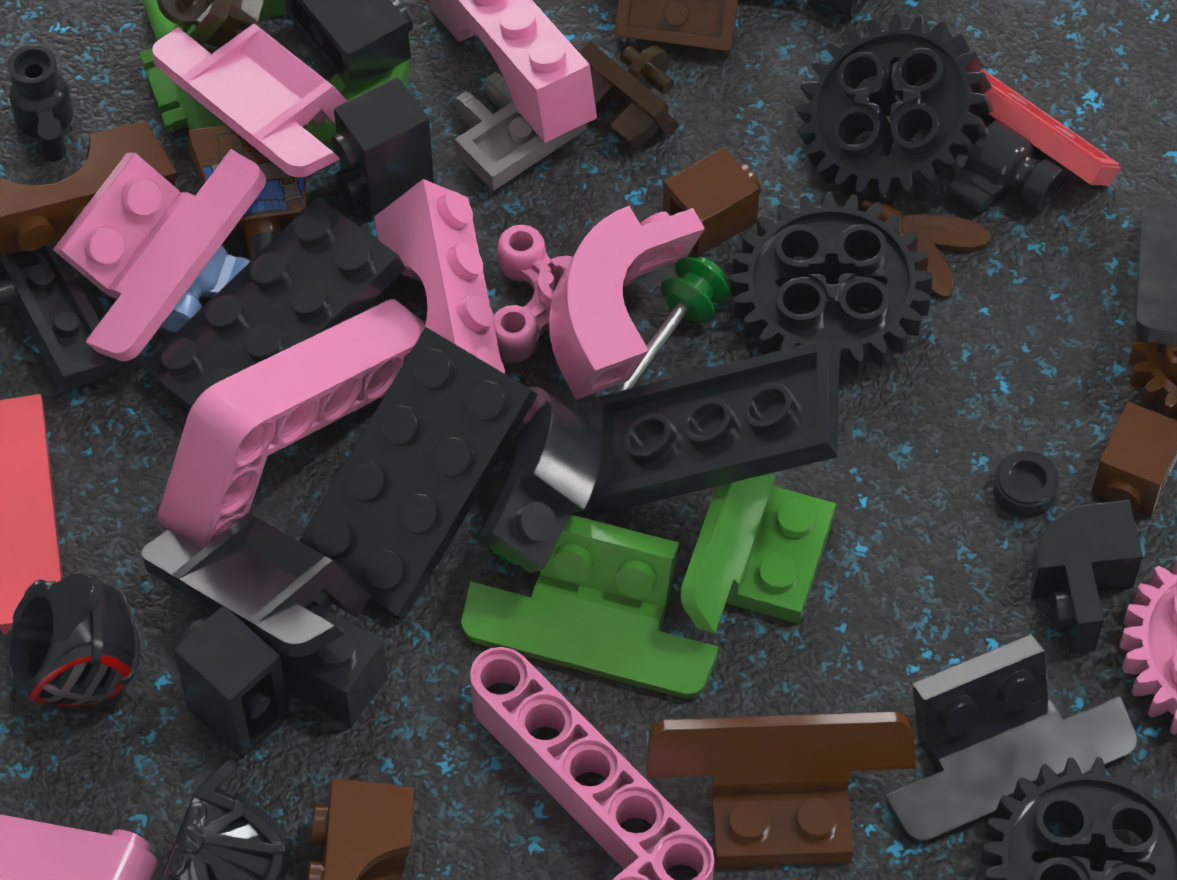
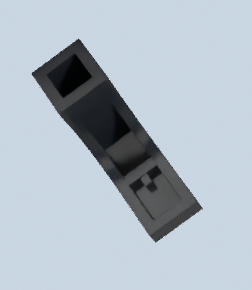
(551, 476)

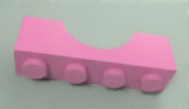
(540, 66)
(439, 247)

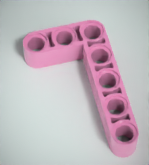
(273, 406)
(579, 751)

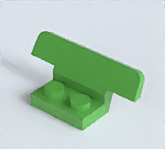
(756, 552)
(597, 612)

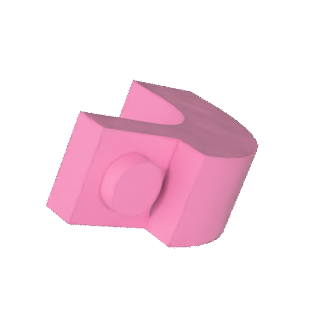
(588, 316)

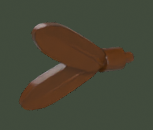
(938, 233)

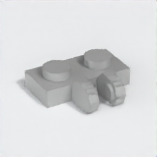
(501, 142)

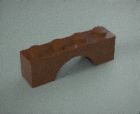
(43, 213)
(362, 831)

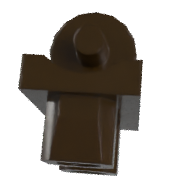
(212, 20)
(643, 110)

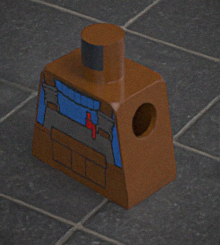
(277, 203)

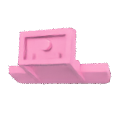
(257, 93)
(152, 242)

